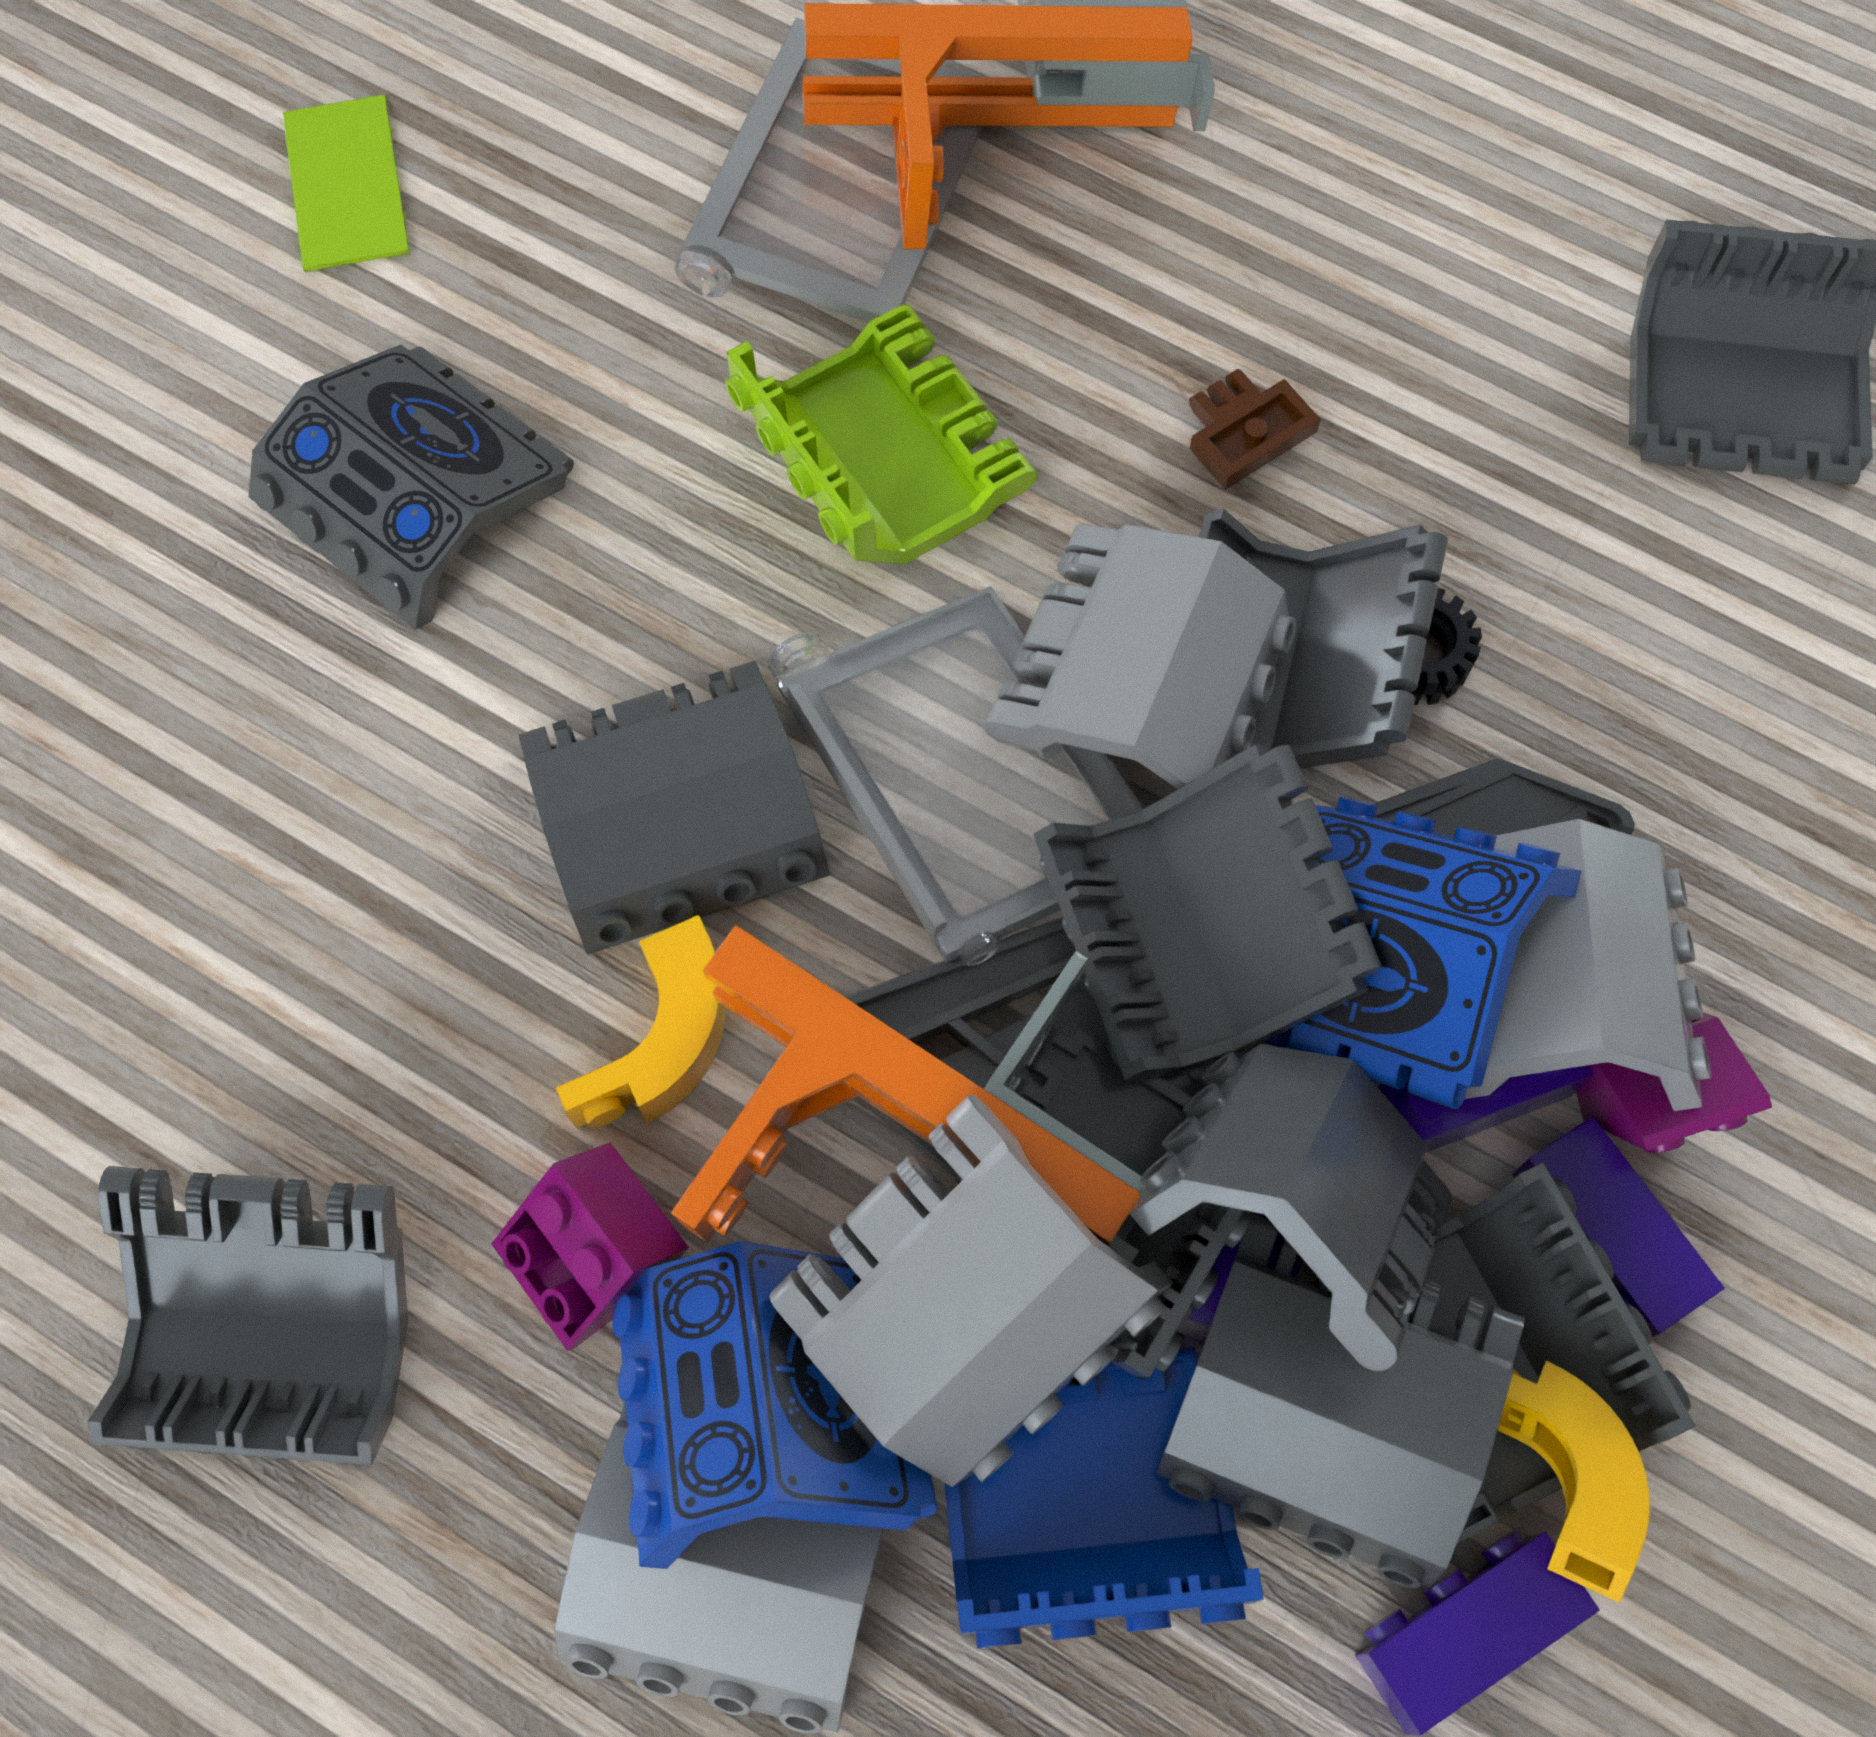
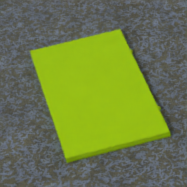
(345, 183)

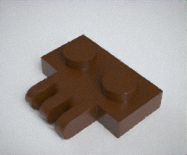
(1247, 426)

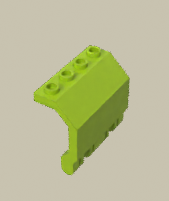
(884, 442)

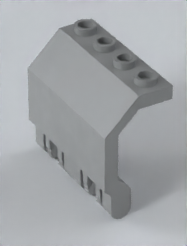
(1150, 658)
(1603, 969)
(965, 1302)
(741, 1618)

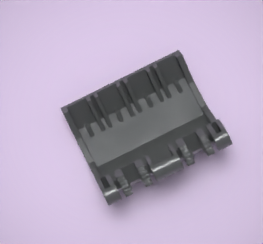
(674, 809)
(1327, 1167)
(1536, 1262)
(254, 1317)
(1326, 1446)

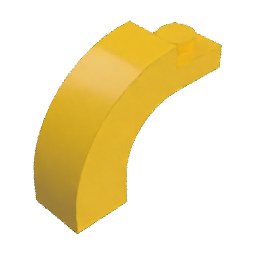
(676, 1048)
(1597, 1471)

